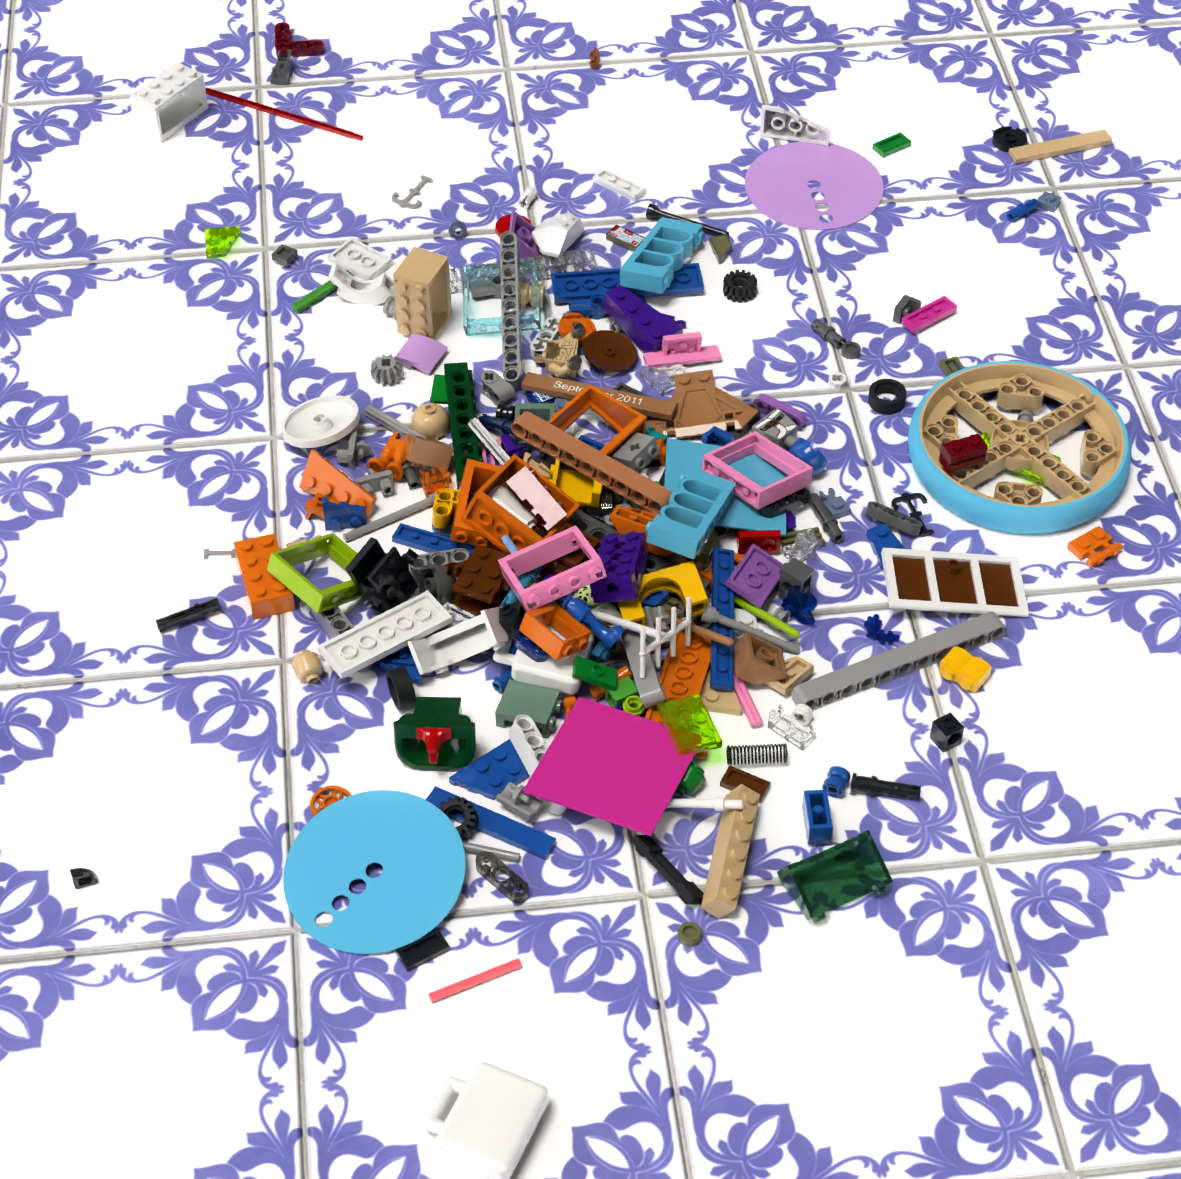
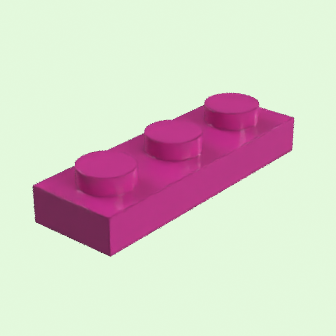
(929, 314)

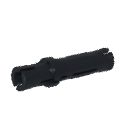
(197, 611)

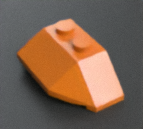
(635, 520)

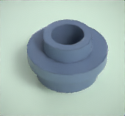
(455, 225)

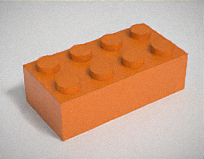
(263, 590)

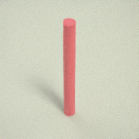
(474, 980)

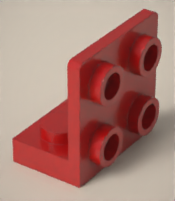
(765, 539)

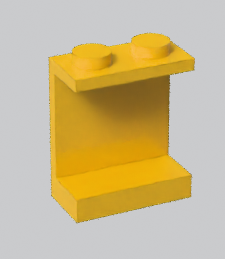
(576, 485)

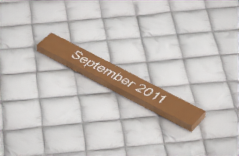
(569, 389)

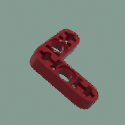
(283, 43)

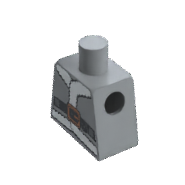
(777, 428)

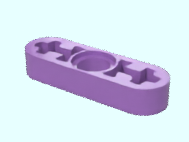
(768, 404)

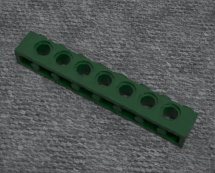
(460, 412)

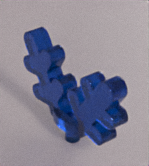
(873, 626)

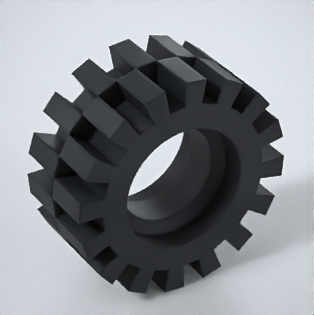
(736, 279)
(469, 812)

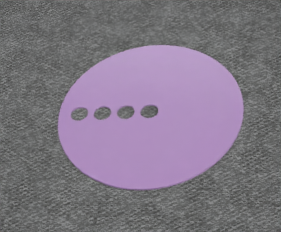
(780, 190)

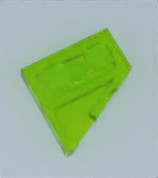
(220, 240)

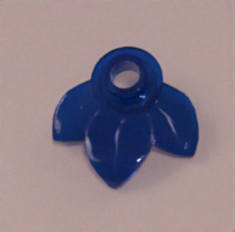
(800, 605)

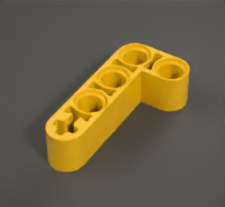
(445, 506)

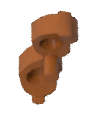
(594, 57)

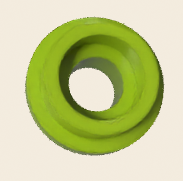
(633, 701)

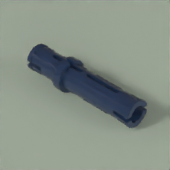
(495, 423)

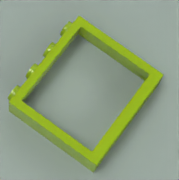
(281, 567)

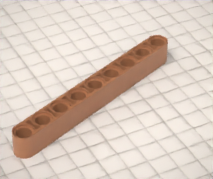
(591, 462)

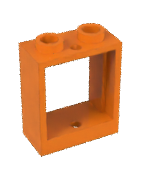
(552, 614)

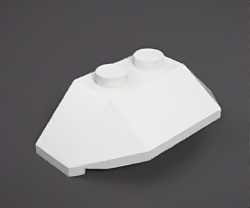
(557, 234)

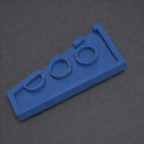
(882, 537)

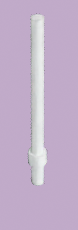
(718, 803)

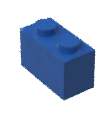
(817, 817)

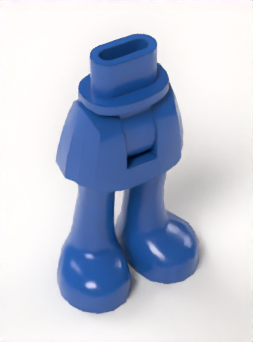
(582, 613)

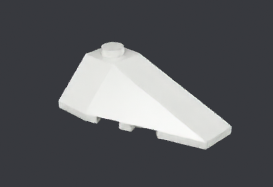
(789, 126)

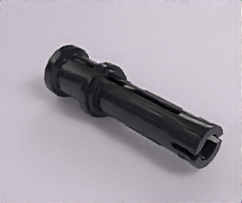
(873, 785)

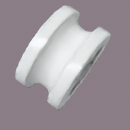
(837, 381)
(802, 714)

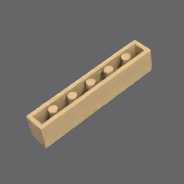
(730, 854)

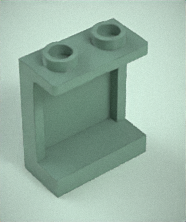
(530, 700)

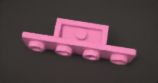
(682, 350)

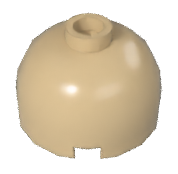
(431, 421)

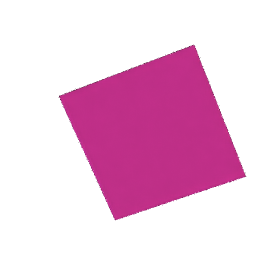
(610, 767)

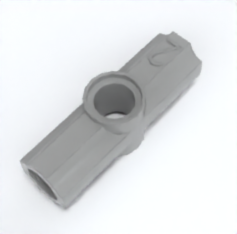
(489, 287)

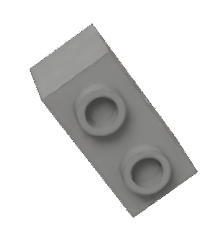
(637, 452)

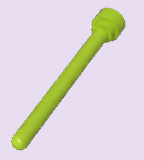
(766, 616)

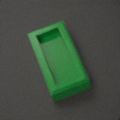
(891, 144)

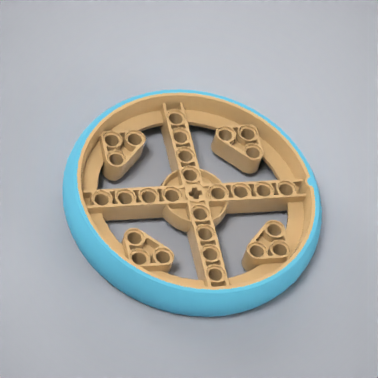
(1021, 445)

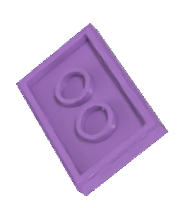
(755, 576)

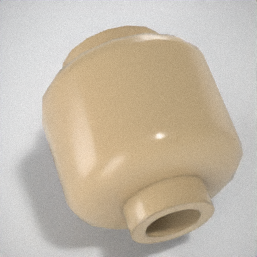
(307, 666)

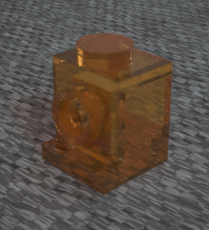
(434, 480)

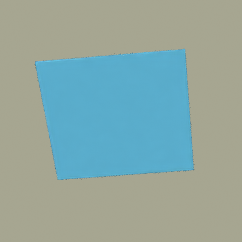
(739, 513)

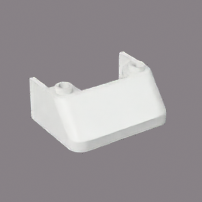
(459, 642)

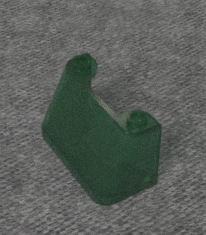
(836, 876)

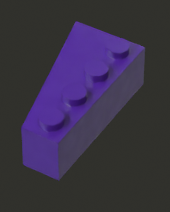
(638, 319)

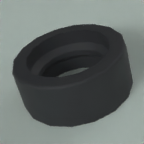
(887, 406)
(401, 687)

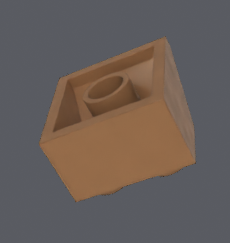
(427, 452)
(758, 660)

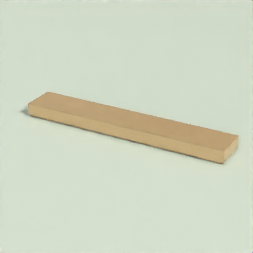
(1060, 146)

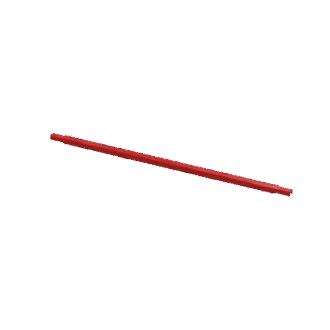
(283, 114)

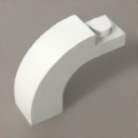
(361, 291)

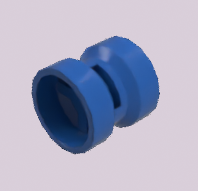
(836, 780)

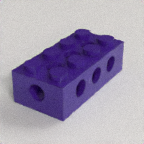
(623, 567)

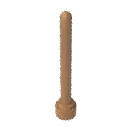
(705, 632)

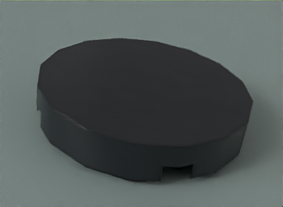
(1007, 138)

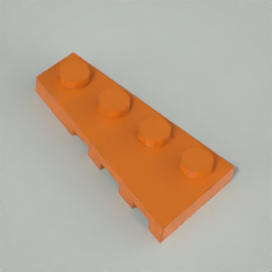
(324, 478)

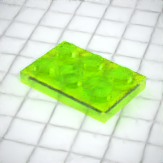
(689, 725)

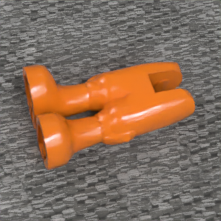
(393, 451)

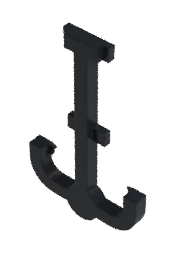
(906, 498)

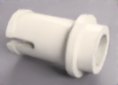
(529, 194)

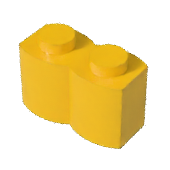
(964, 669)

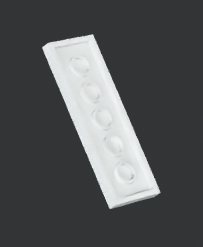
(384, 634)

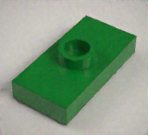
(594, 673)

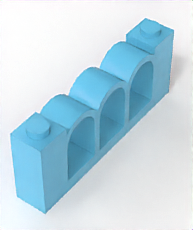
(660, 254)
(691, 513)

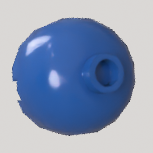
(802, 450)

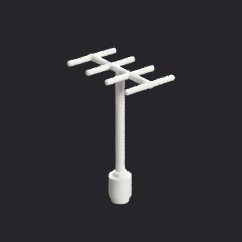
(656, 633)

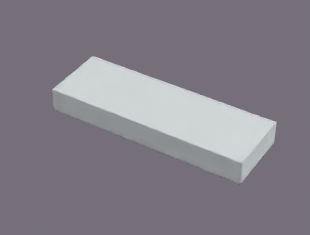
(619, 185)

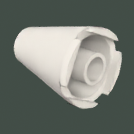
(509, 501)

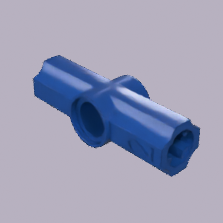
(589, 306)

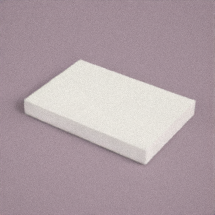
(360, 259)

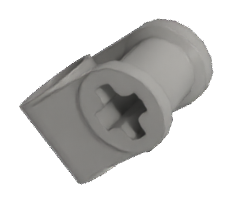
(496, 387)

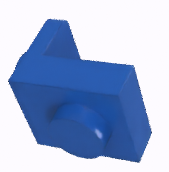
(717, 436)

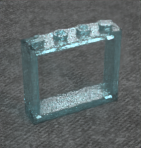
(494, 324)

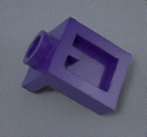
(511, 448)

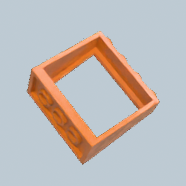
(615, 413)
(473, 478)
(495, 521)

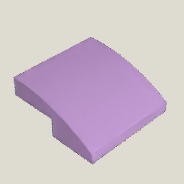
(421, 353)

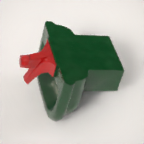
(435, 735)

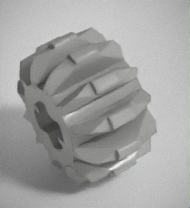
(386, 369)

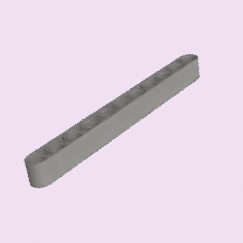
(898, 661)

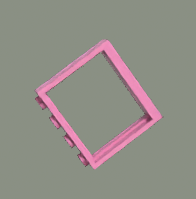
(799, 472)
(543, 553)

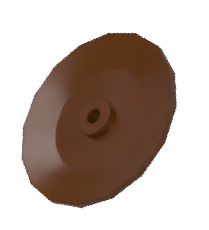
(609, 350)

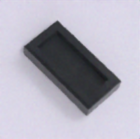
(422, 950)

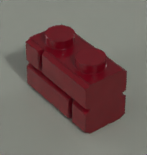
(963, 453)

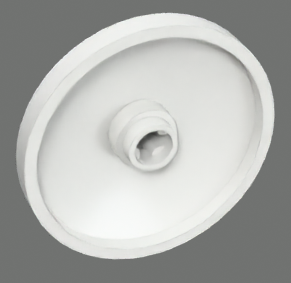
(320, 421)

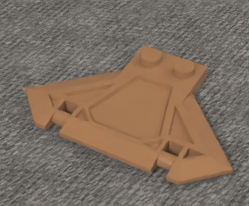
(702, 407)

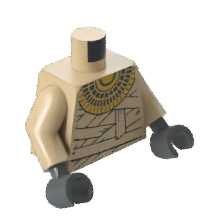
(562, 355)

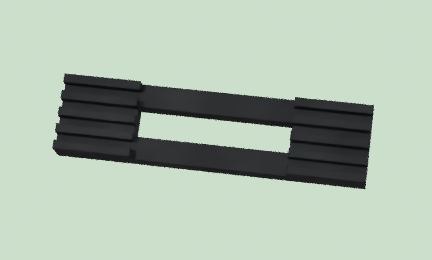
(648, 848)

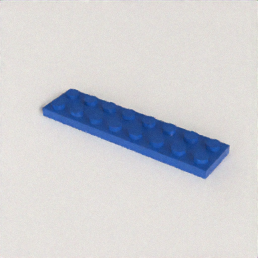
(584, 284)

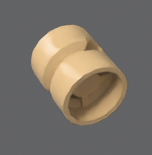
(527, 297)

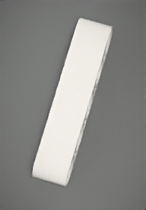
(531, 749)

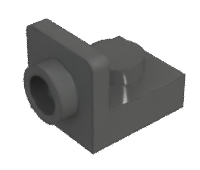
(904, 307)

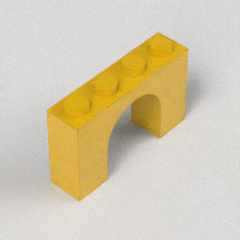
(679, 579)

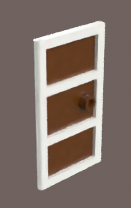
(954, 582)

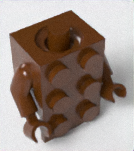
(479, 580)

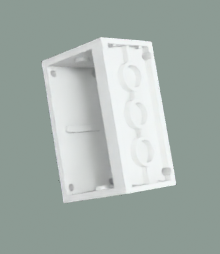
(169, 102)

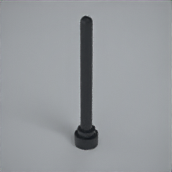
(655, 212)

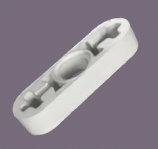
(545, 331)

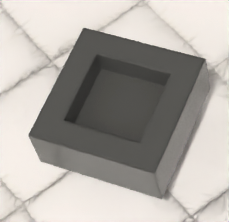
(284, 254)

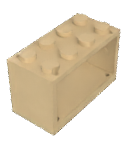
(422, 293)

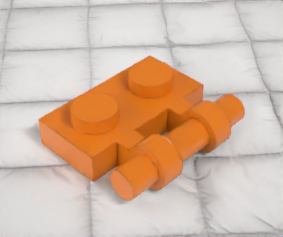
(1090, 543)

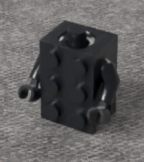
(382, 576)

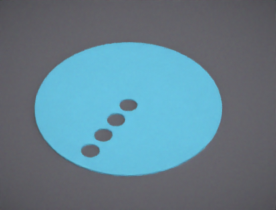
(409, 899)

